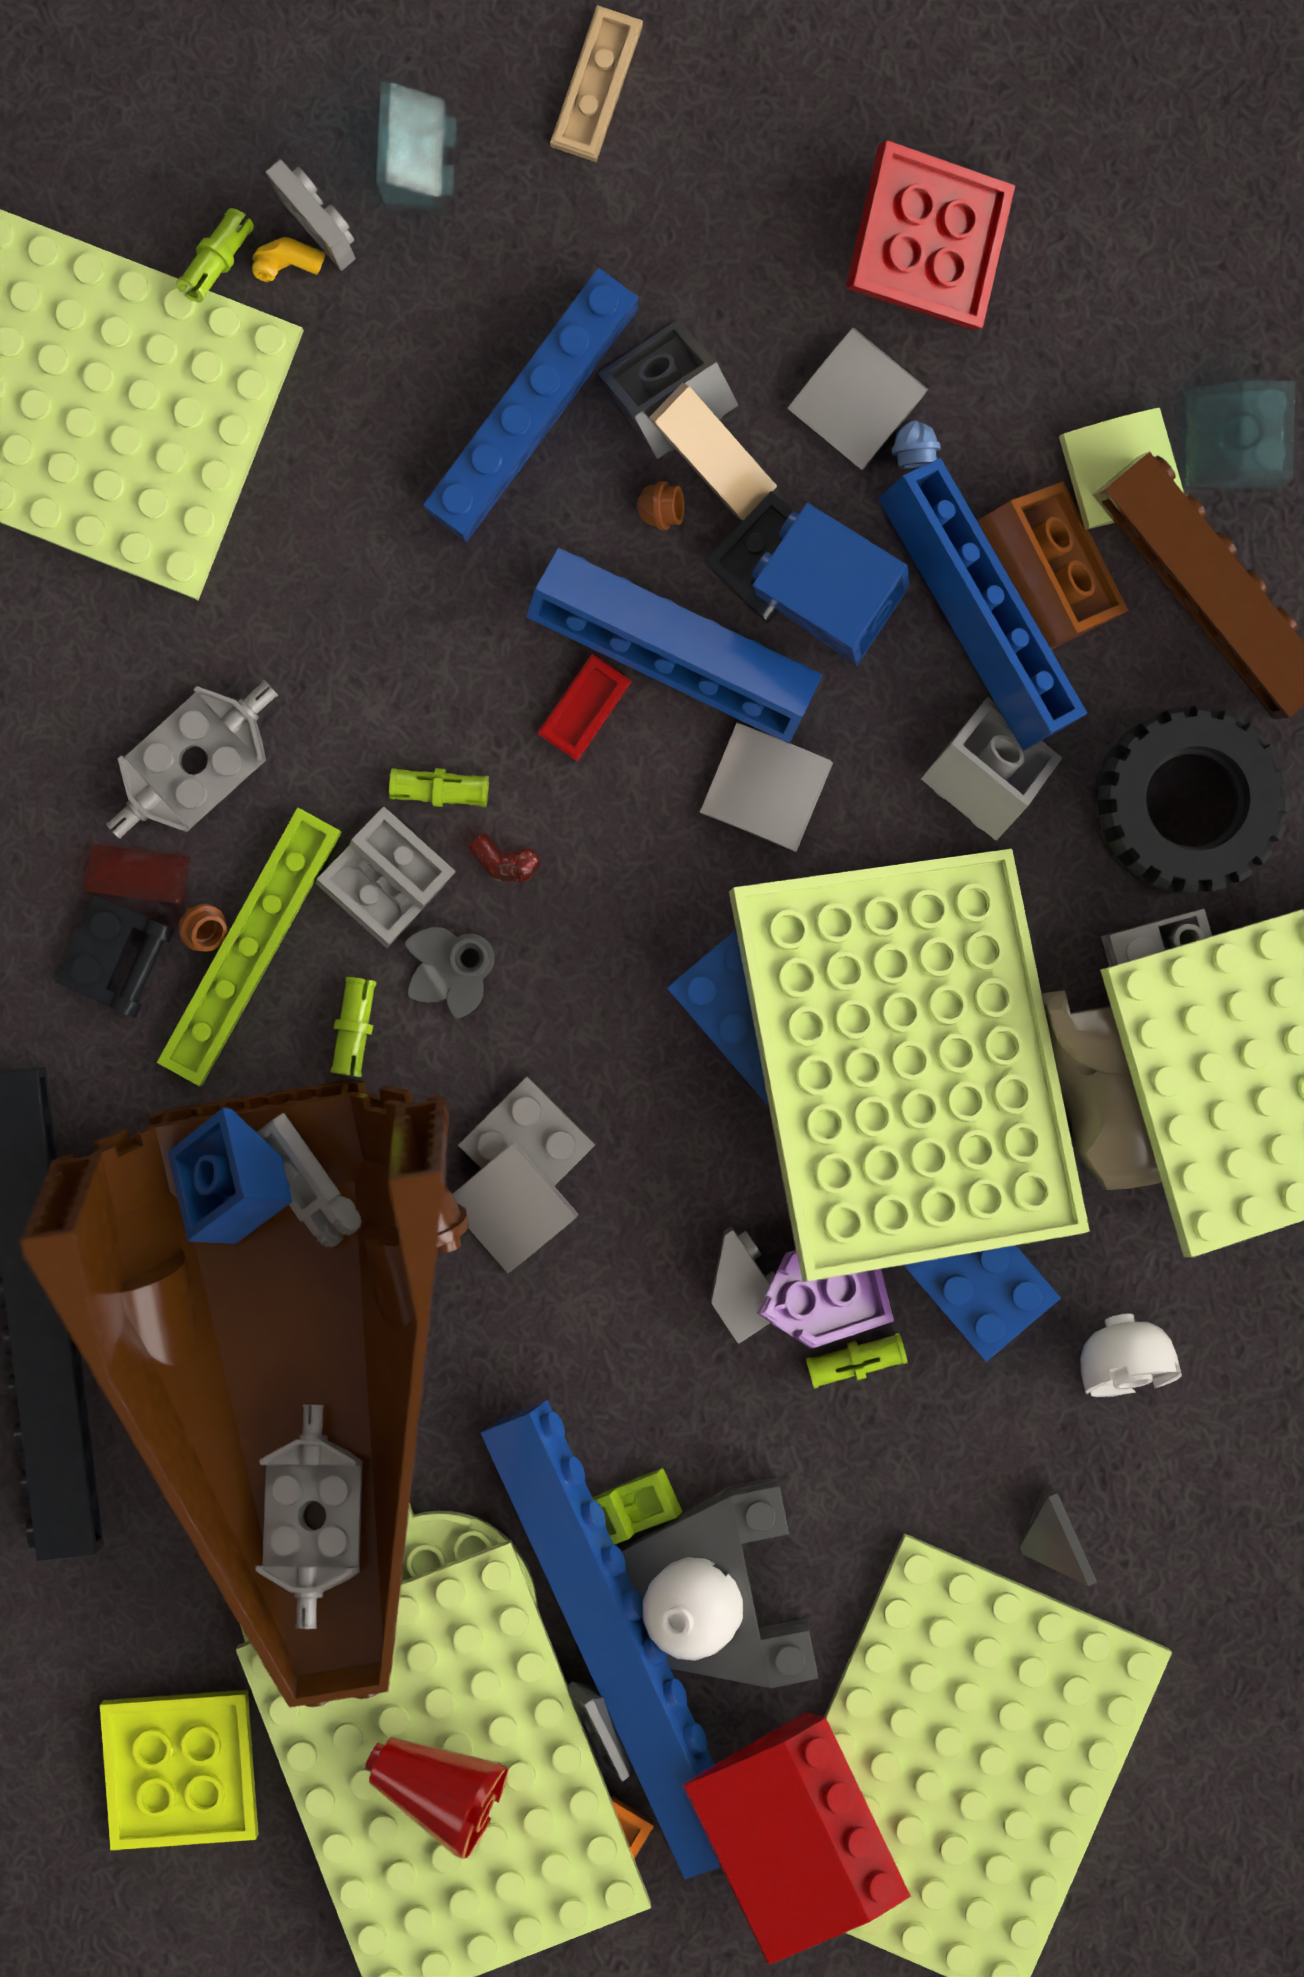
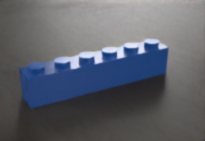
(532, 405)
(981, 604)
(673, 645)

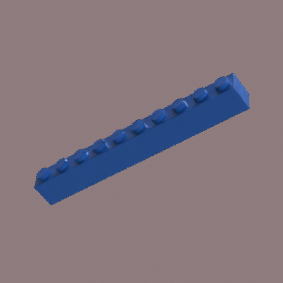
(606, 1621)

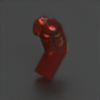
(504, 865)

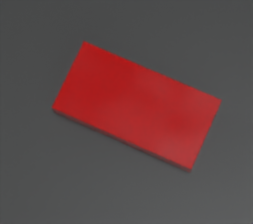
(584, 707)

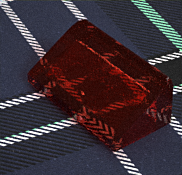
(137, 874)

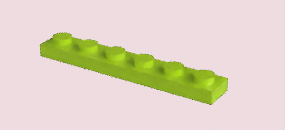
(249, 947)

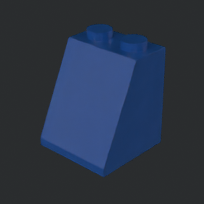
(831, 582)

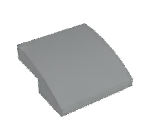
(857, 398)
(766, 787)
(385, 877)
(513, 1207)

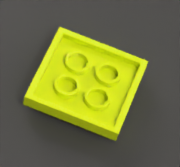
(179, 1770)

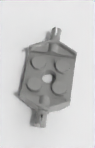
(154, 771)
(293, 1553)

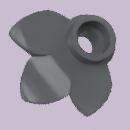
(443, 972)

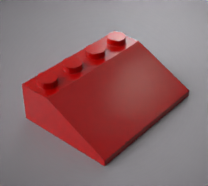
(796, 1838)

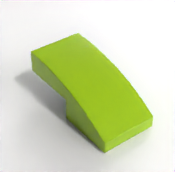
(638, 1505)

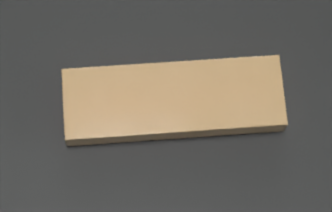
(596, 83)
(712, 451)

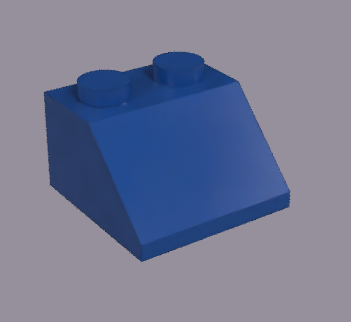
(227, 1180)

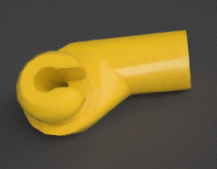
(283, 253)

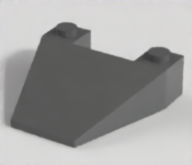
(715, 1532)

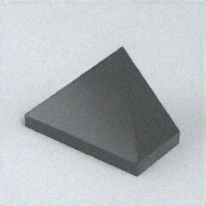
(1053, 1540)
(600, 1728)

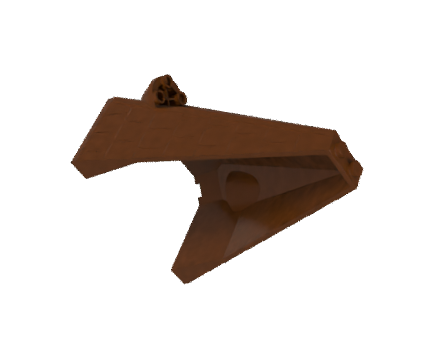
(227, 1342)

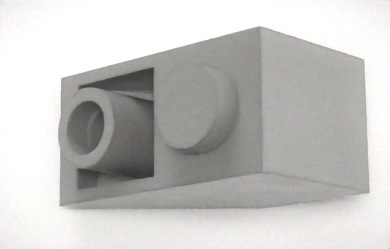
(1155, 936)
(740, 1285)

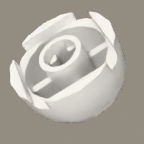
(1127, 1357)
(692, 1609)

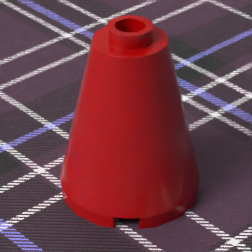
(439, 1790)

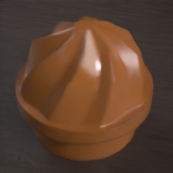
(661, 505)
(202, 927)

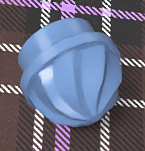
(915, 445)

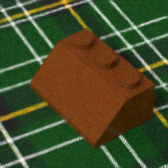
(1053, 563)

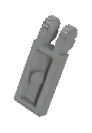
(311, 1189)

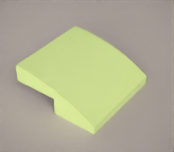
(1104, 449)

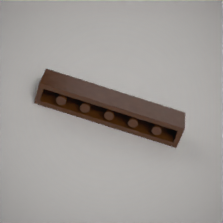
(1209, 581)

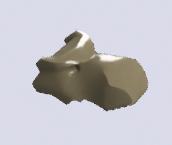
(1099, 1096)

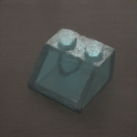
(413, 149)
(1240, 435)

